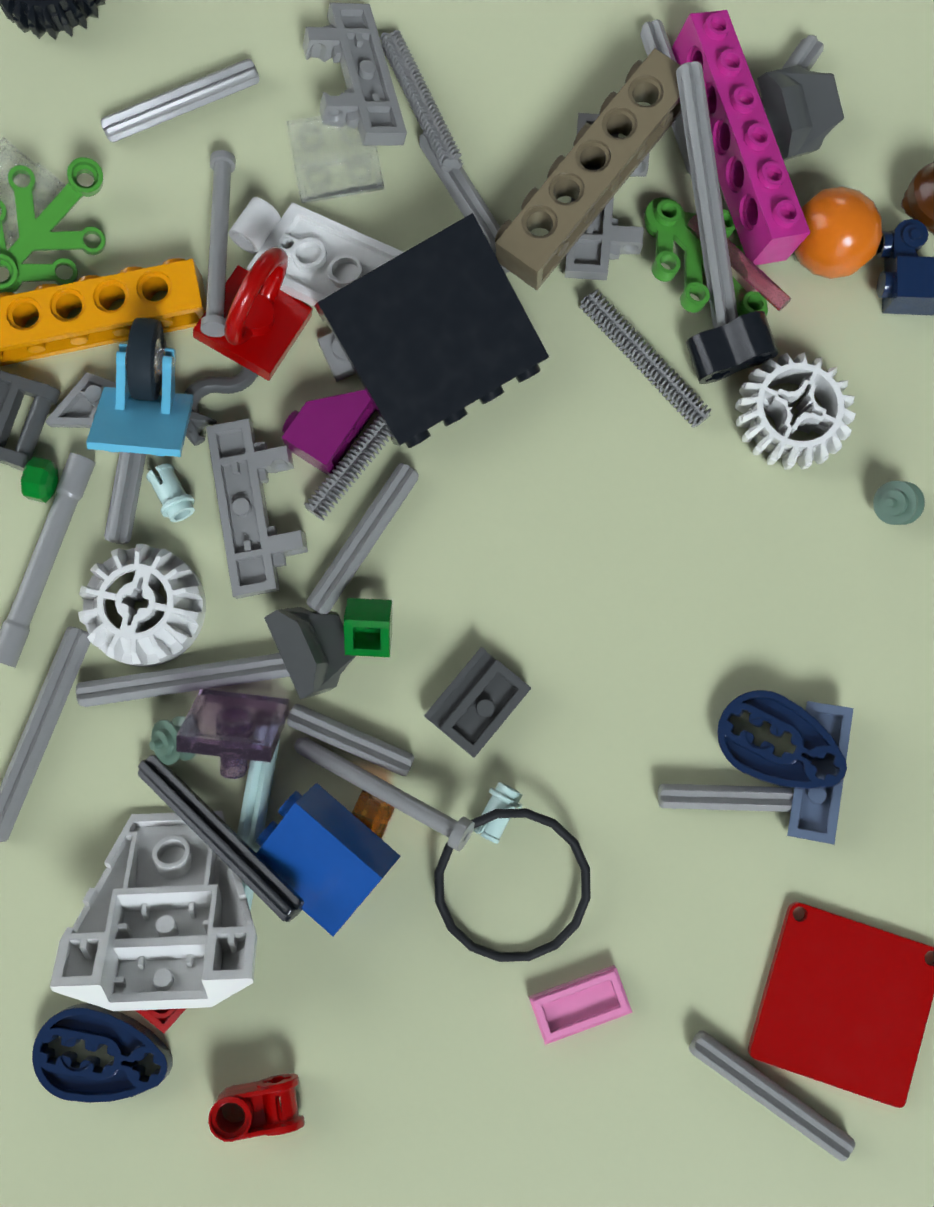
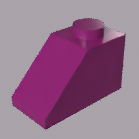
(327, 428)

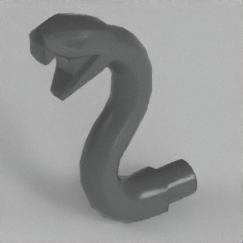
(209, 385)

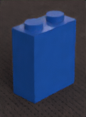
(325, 856)

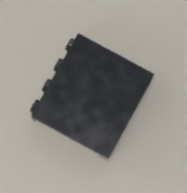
(434, 331)

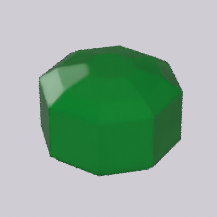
(39, 479)

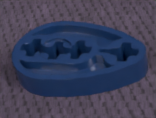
(784, 717)
(87, 1080)

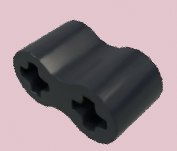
(732, 347)

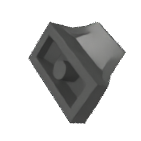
(800, 108)
(310, 648)

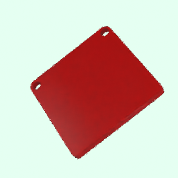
(845, 1005)

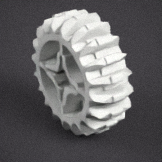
(828, 420)

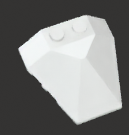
(159, 925)

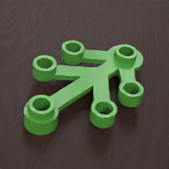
(669, 223)
(37, 234)

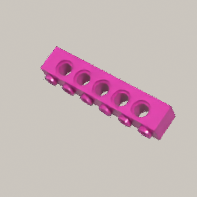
(743, 142)

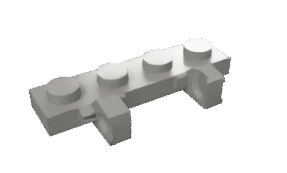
(370, 94)
(603, 237)
(239, 474)

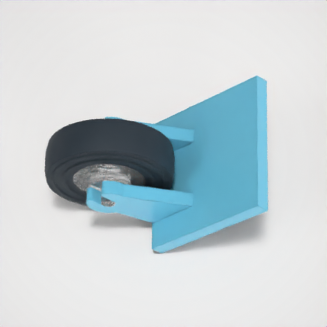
(133, 413)

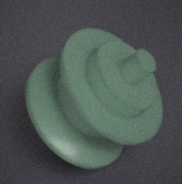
(898, 502)
(164, 741)

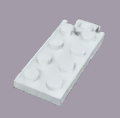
(320, 251)

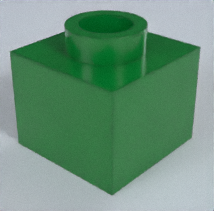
(368, 627)

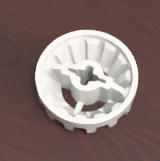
(174, 623)

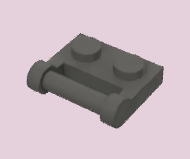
(11, 396)

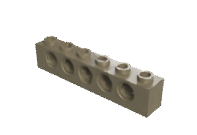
(536, 257)

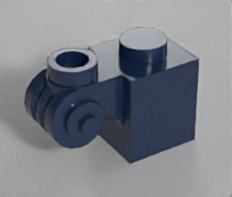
(907, 278)

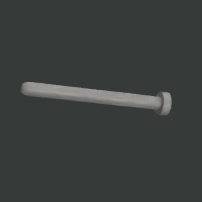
(456, 831)

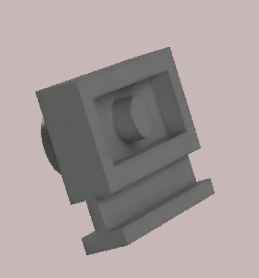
(477, 702)

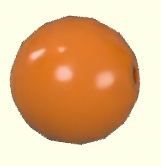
(842, 232)

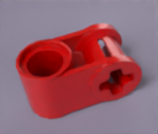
(261, 1109)

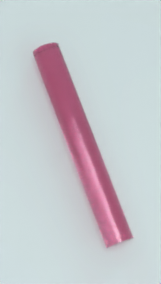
(751, 273)

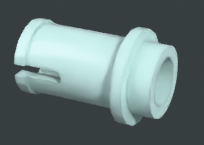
(174, 500)
(502, 798)

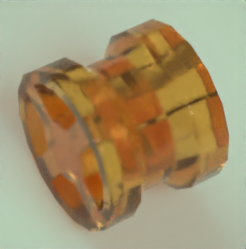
(373, 813)

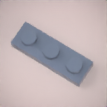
(817, 810)

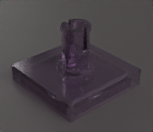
(233, 728)

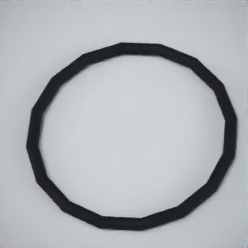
(541, 950)

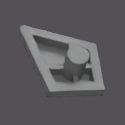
(80, 404)

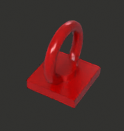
(259, 316)

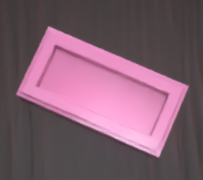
(580, 1004)

